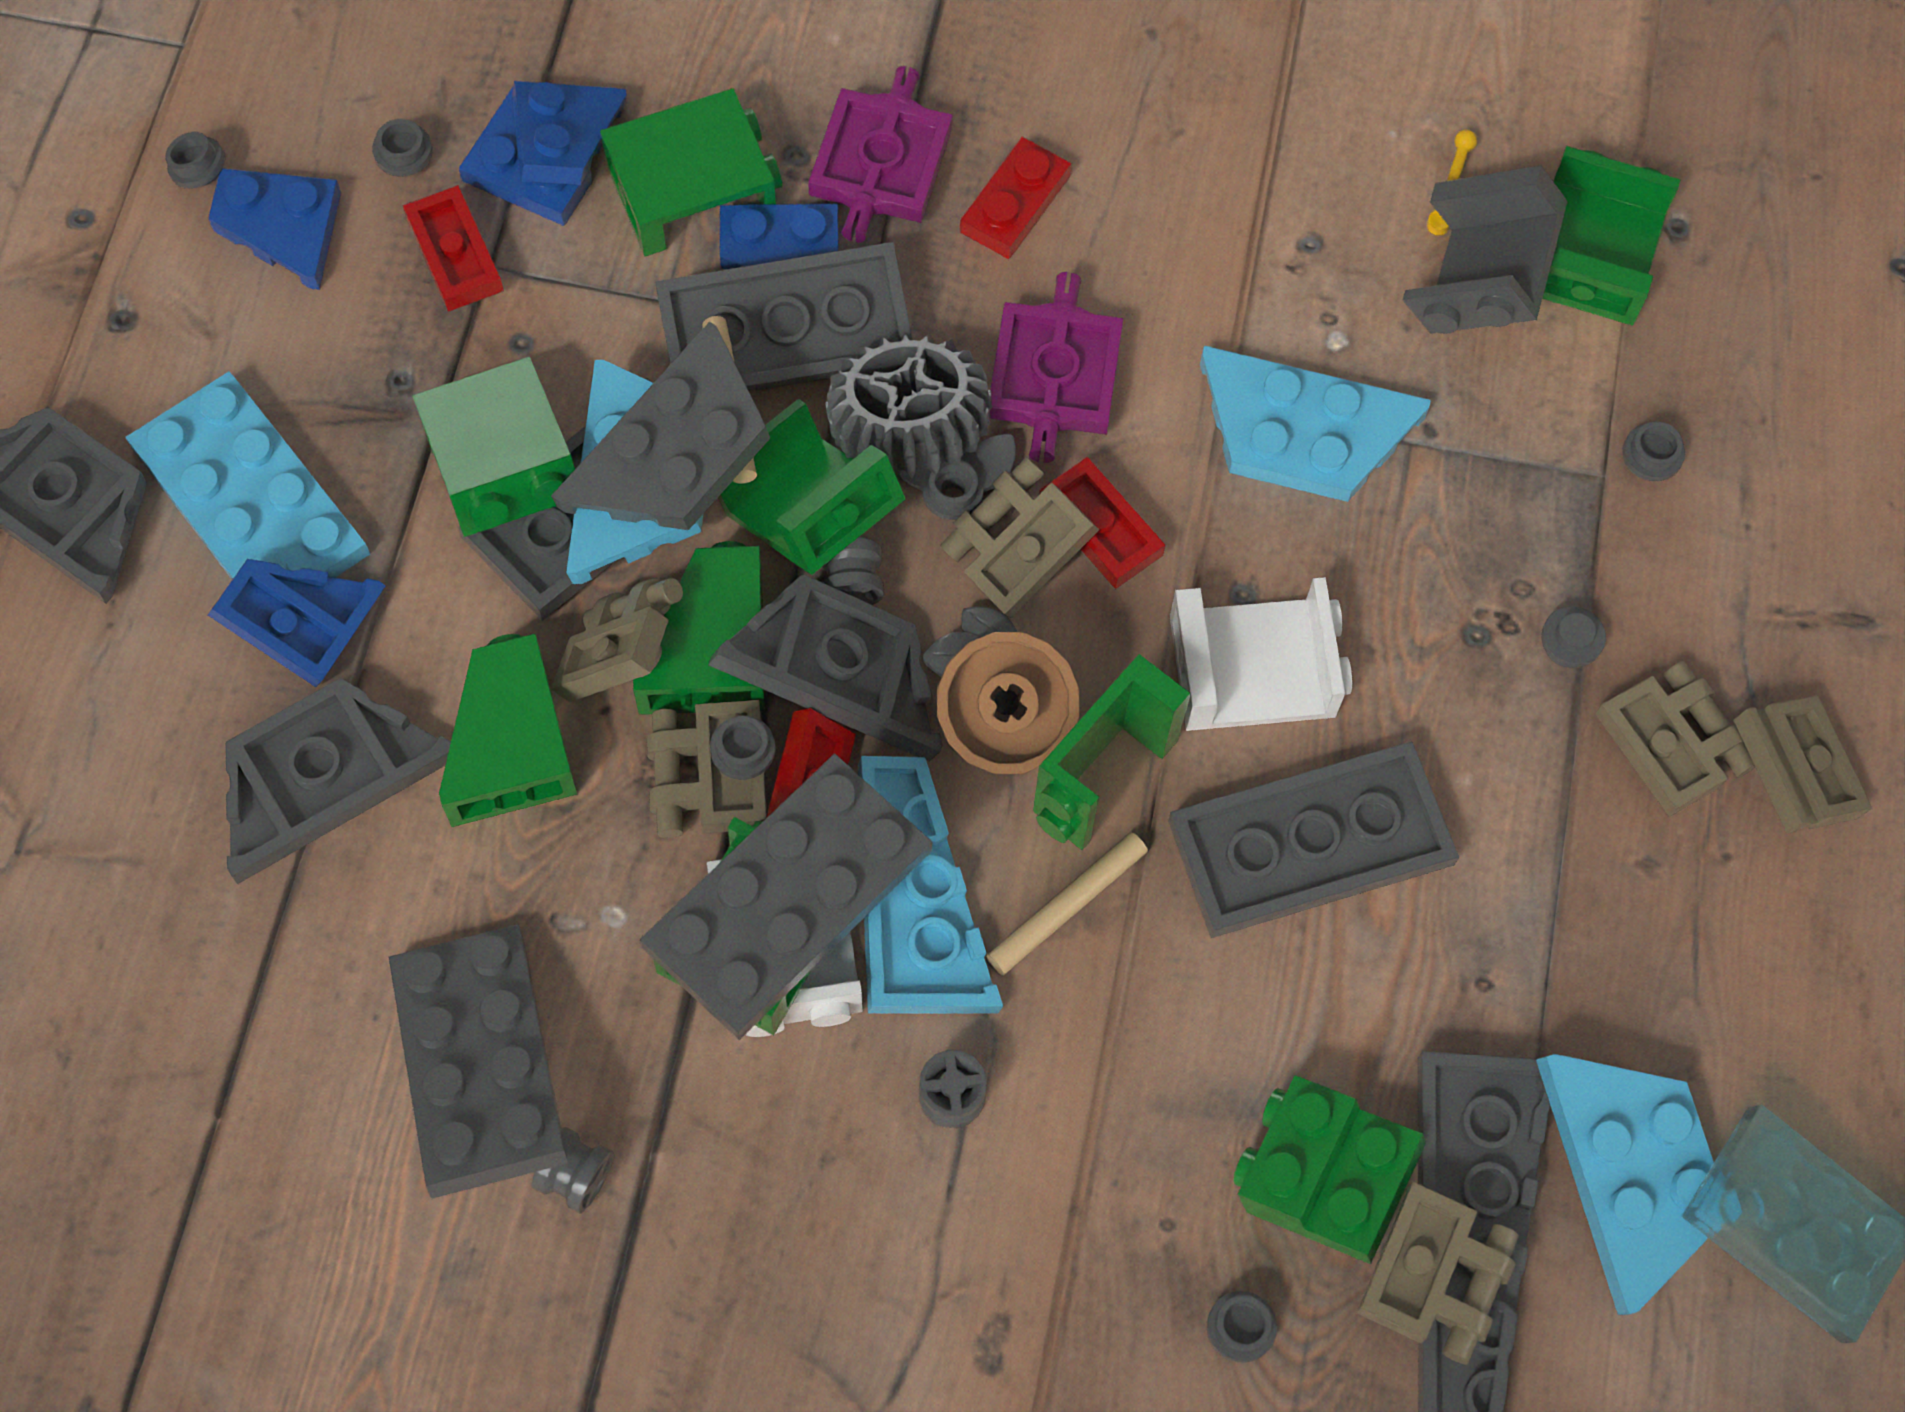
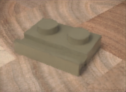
(1802, 764)

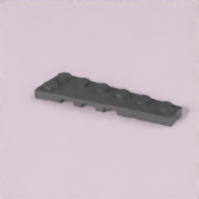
(1482, 1150)

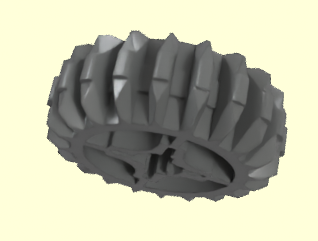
(911, 403)

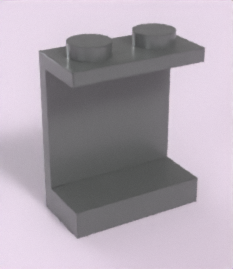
(1496, 251)

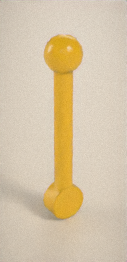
(1465, 142)

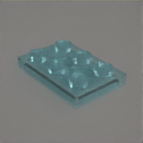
(1800, 1223)

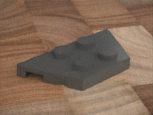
(673, 444)
(68, 499)
(839, 661)
(317, 771)

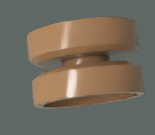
(1045, 702)

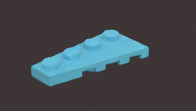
(922, 935)

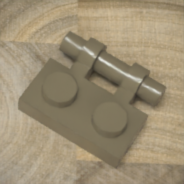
(1030, 548)
(618, 640)
(1664, 746)
(715, 793)
(1418, 1265)

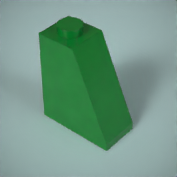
(718, 600)
(505, 736)

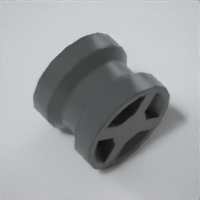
(856, 571)
(952, 1074)
(581, 1177)

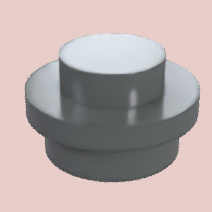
(402, 148)
(194, 160)
(1654, 451)
(1573, 637)
(742, 747)
(1241, 1326)

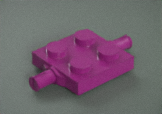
(880, 155)
(1055, 367)

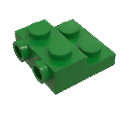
(1328, 1168)

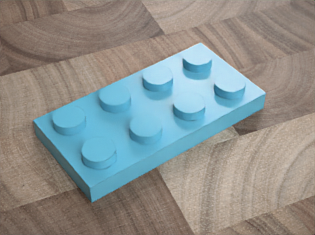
(244, 484)

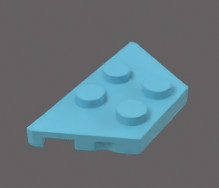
(1304, 424)
(595, 535)
(1635, 1167)

